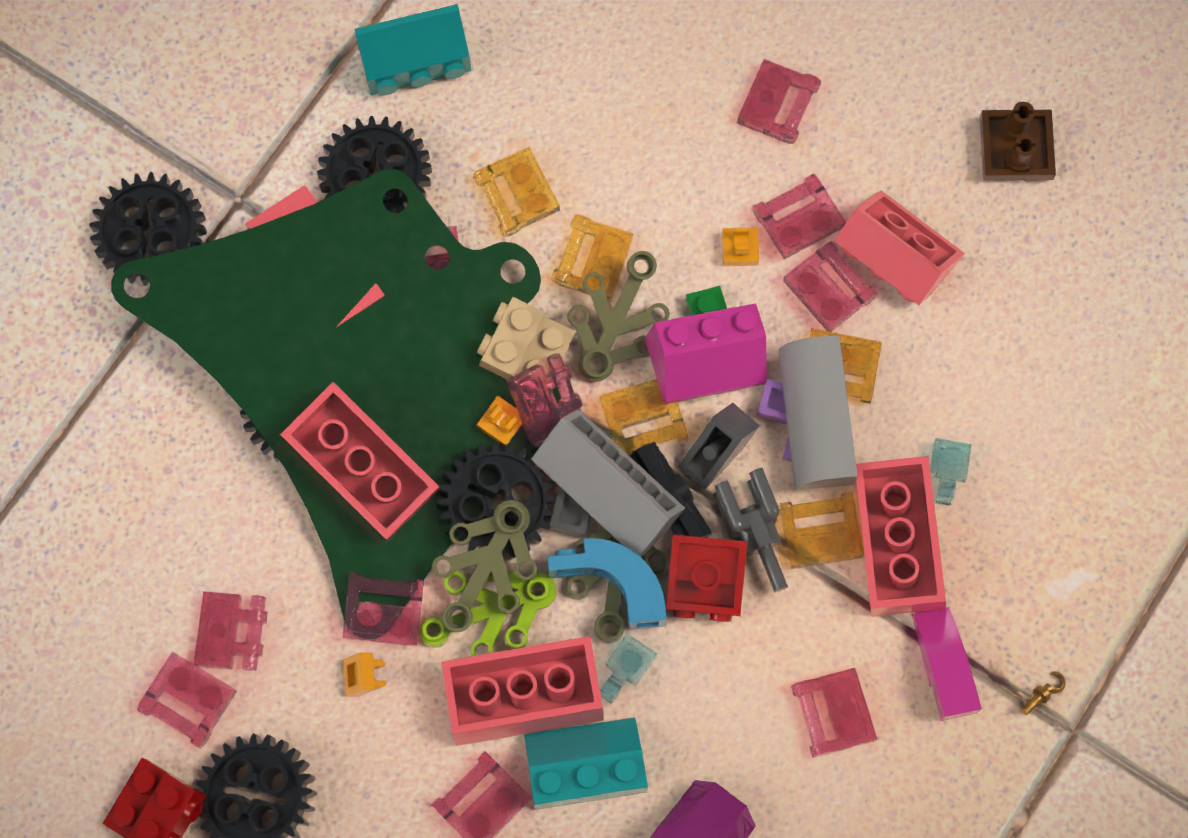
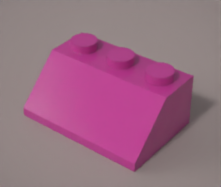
(708, 353)

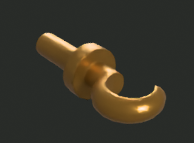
(1042, 694)

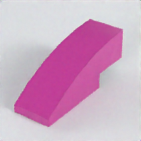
(946, 664)

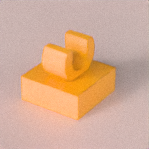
(740, 246)
(500, 421)
(360, 674)

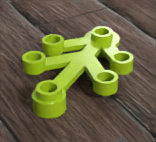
(491, 611)

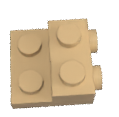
(522, 340)

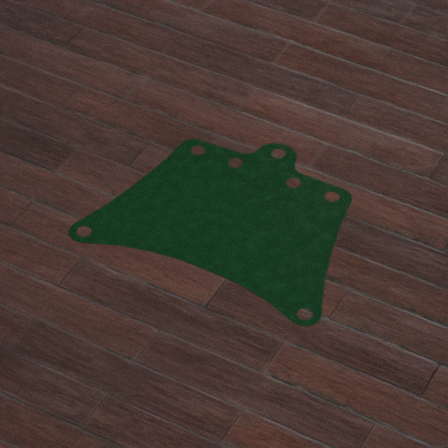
(265, 326)

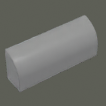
(817, 413)
(607, 483)

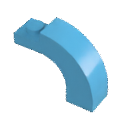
(623, 568)

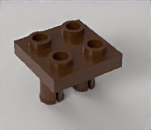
(1017, 144)

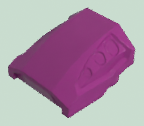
(706, 812)

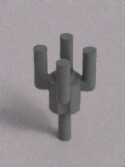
(754, 523)

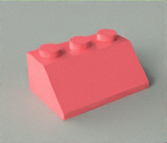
(898, 247)

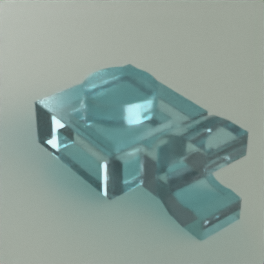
(949, 464)
(629, 664)

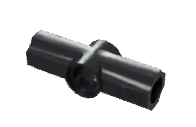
(656, 465)

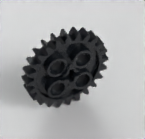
(342, 166)
(116, 229)
(512, 471)
(264, 763)

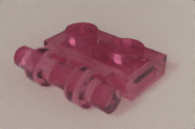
(536, 400)
(219, 629)

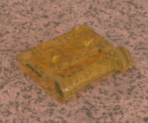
(527, 186)
(605, 257)
(859, 359)
(639, 405)
(823, 542)

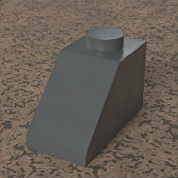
(718, 445)

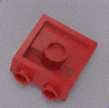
(706, 577)
(154, 804)

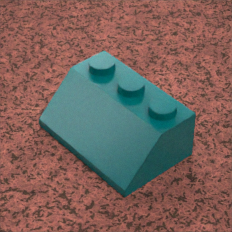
(413, 50)
(585, 763)

